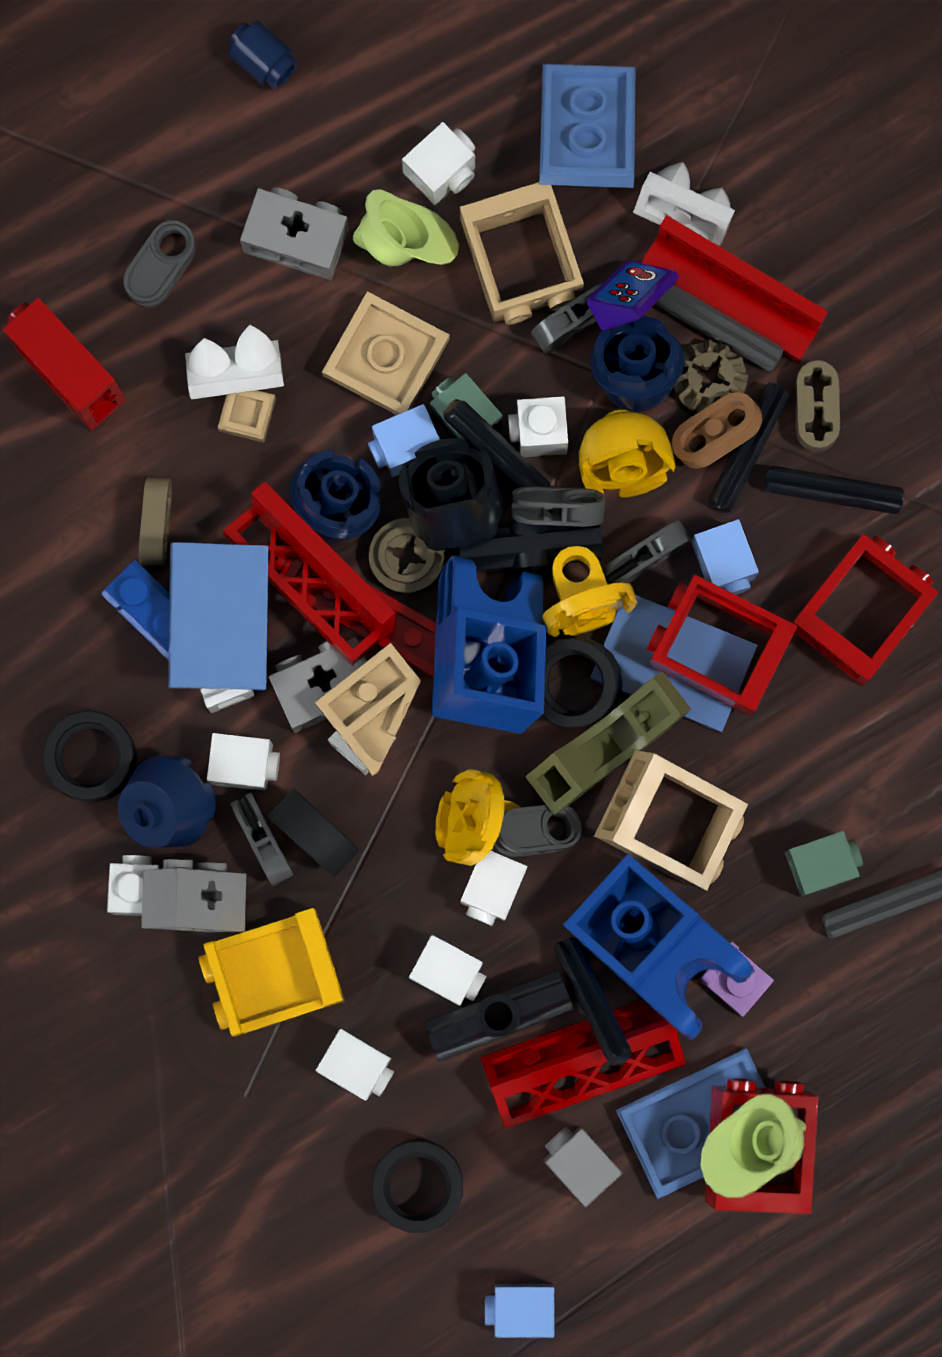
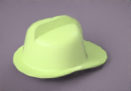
(402, 230)
(752, 1146)

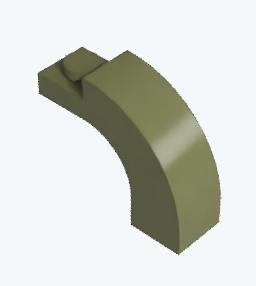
(608, 743)

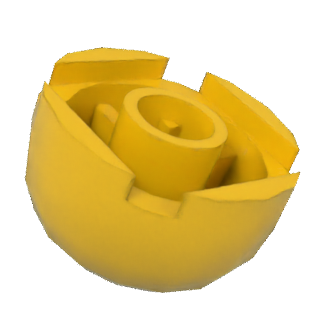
(625, 454)

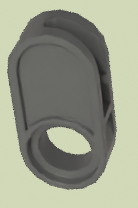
(152, 272)
(565, 323)
(558, 506)
(647, 554)
(526, 831)
(261, 839)

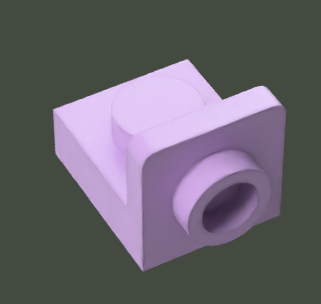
(737, 995)

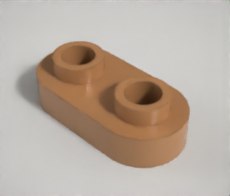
(718, 429)

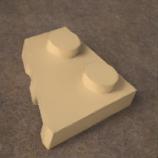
(371, 705)

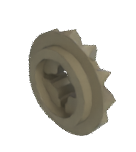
(703, 356)
(386, 566)

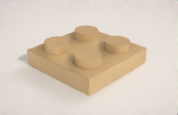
(386, 354)

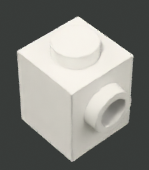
(441, 163)
(539, 427)
(127, 885)

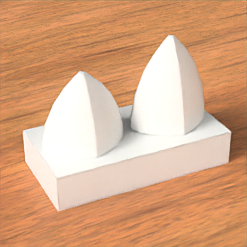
(671, 195)
(235, 369)

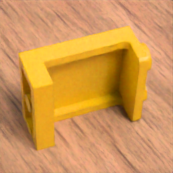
(271, 973)

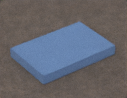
(587, 126)
(218, 616)
(696, 646)
(675, 1122)

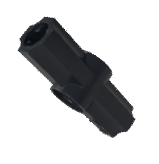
(530, 547)
(529, 1005)

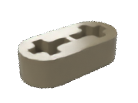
(828, 405)
(155, 521)

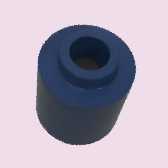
(262, 54)

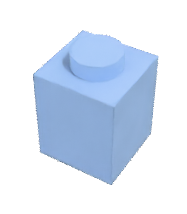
(400, 438)
(726, 557)
(521, 1310)

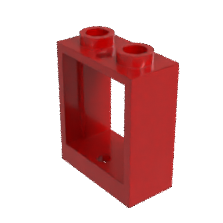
(63, 363)
(780, 633)
(835, 646)
(770, 1197)

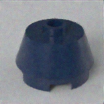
(637, 363)
(335, 496)
(166, 803)

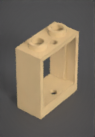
(507, 209)
(633, 800)

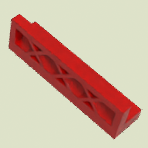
(737, 288)
(325, 565)
(574, 1051)

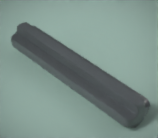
(721, 327)
(883, 905)

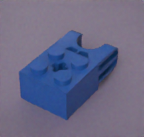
(488, 650)
(663, 952)

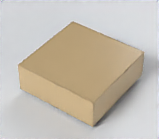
(247, 414)

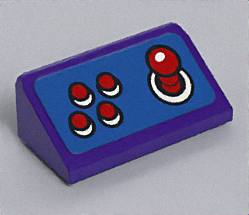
(629, 293)

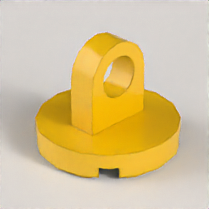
(585, 603)
(471, 817)

